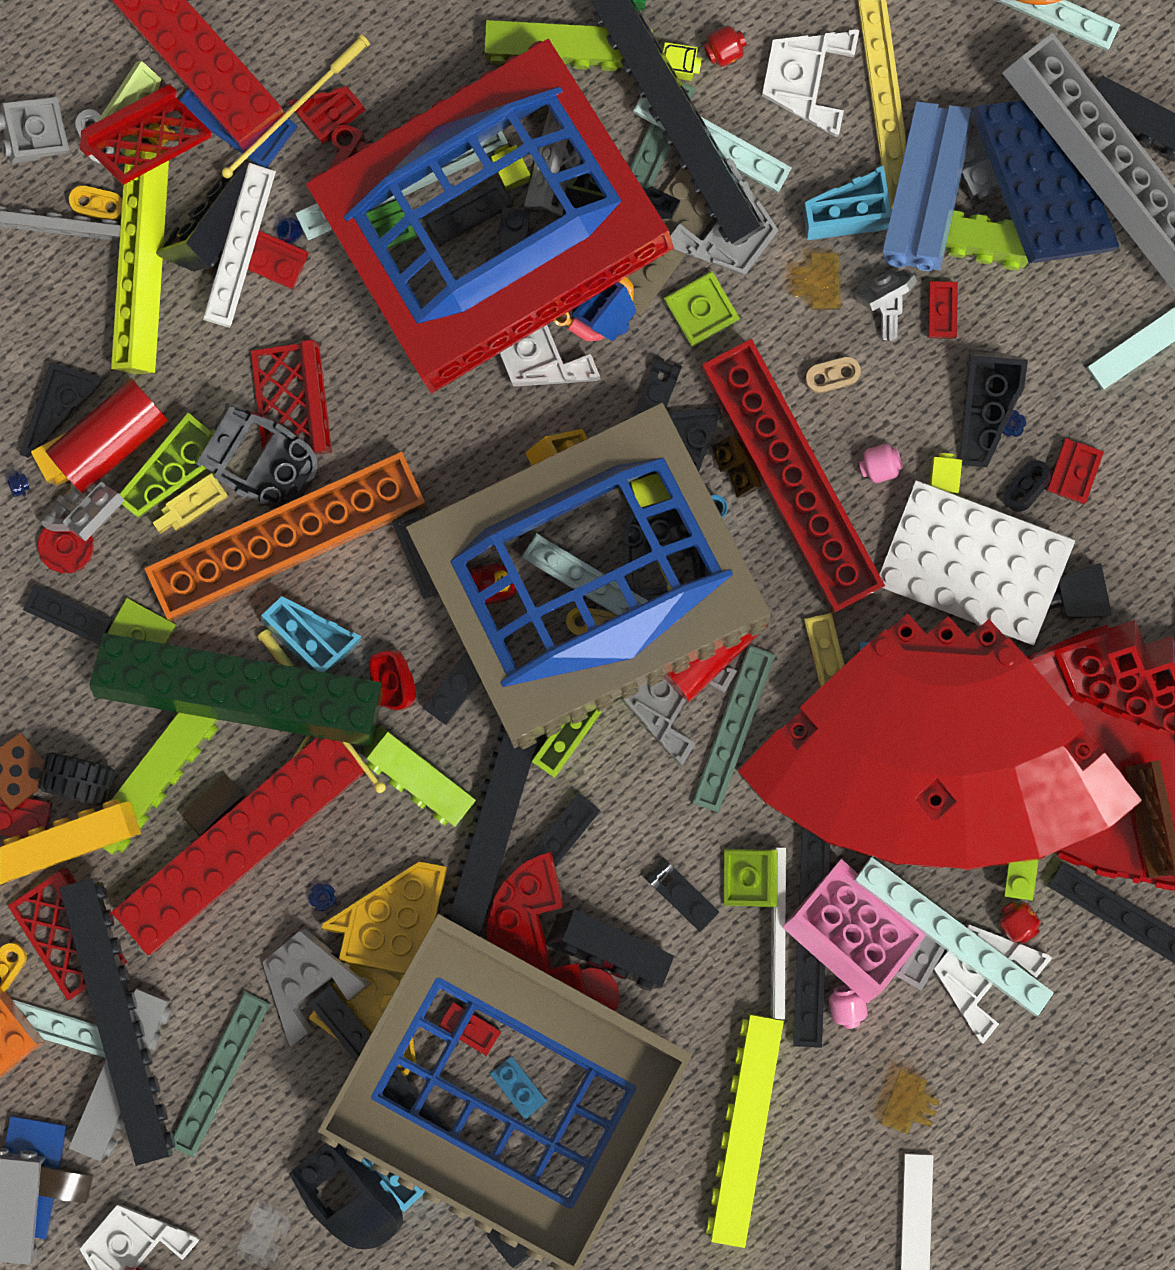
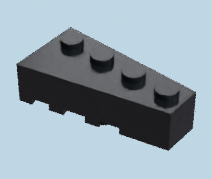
(609, 949)

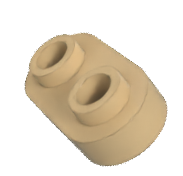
(832, 375)

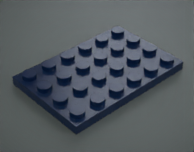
(1043, 189)

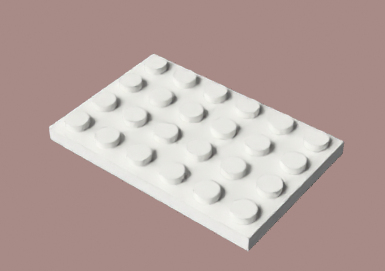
(975, 562)

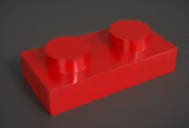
(942, 310)
(477, 1033)

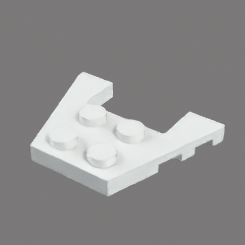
(796, 72)
(539, 363)
(968, 987)
(129, 1237)

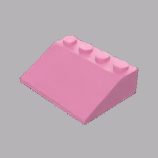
(853, 932)

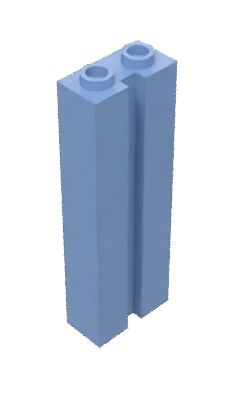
(928, 186)

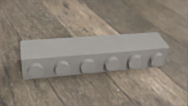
(102, 1112)

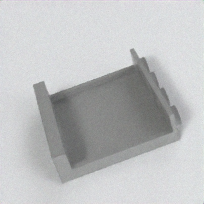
(19, 1205)

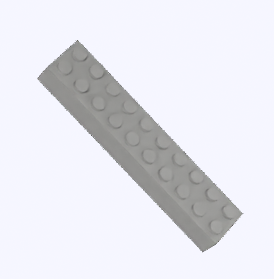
(1100, 148)

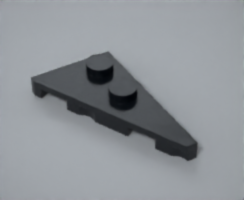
(59, 398)
(696, 430)

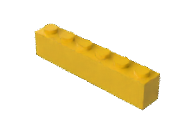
(67, 840)

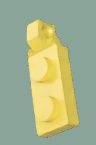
(191, 504)

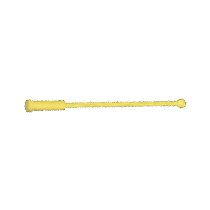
(335, 68)
(282, 659)

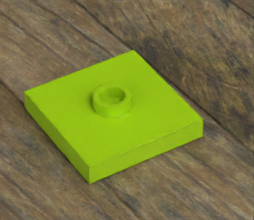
(701, 309)
(142, 624)
(750, 877)

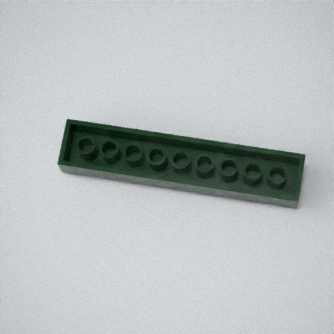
(236, 689)

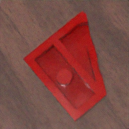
(329, 111)

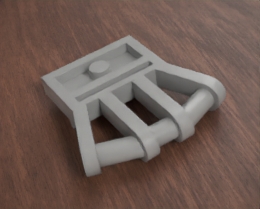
(88, 514)
(921, 963)

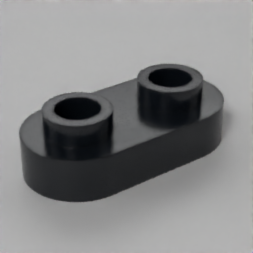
(1026, 486)

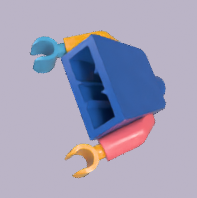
(603, 314)

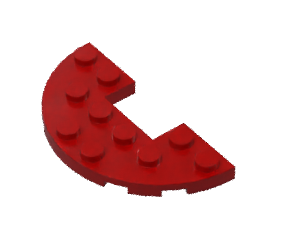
(516, 921)

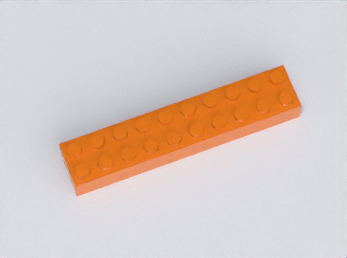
(285, 537)

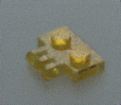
(820, 281)
(908, 1103)

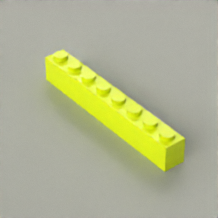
(139, 269)
(746, 1130)

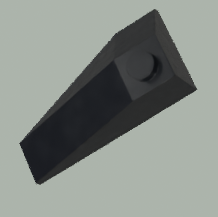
(584, 191)
(204, 235)
(991, 394)

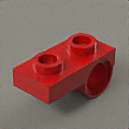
(351, 149)

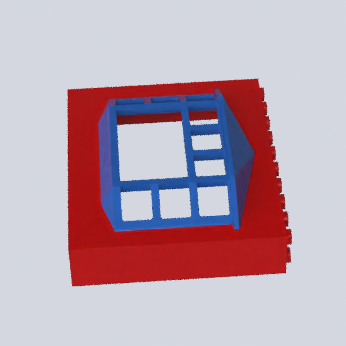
(532, 279)

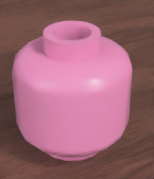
(881, 463)
(847, 1007)

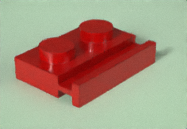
(277, 260)
(1075, 471)
(23, 818)

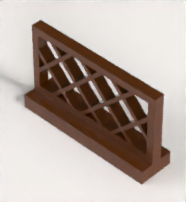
(1153, 819)

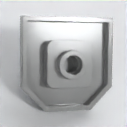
(886, 297)

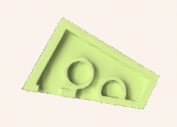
(137, 85)

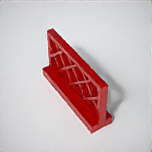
(131, 122)
(313, 391)
(59, 879)

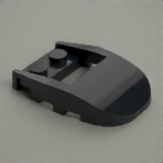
(280, 471)
(668, 529)
(366, 1219)

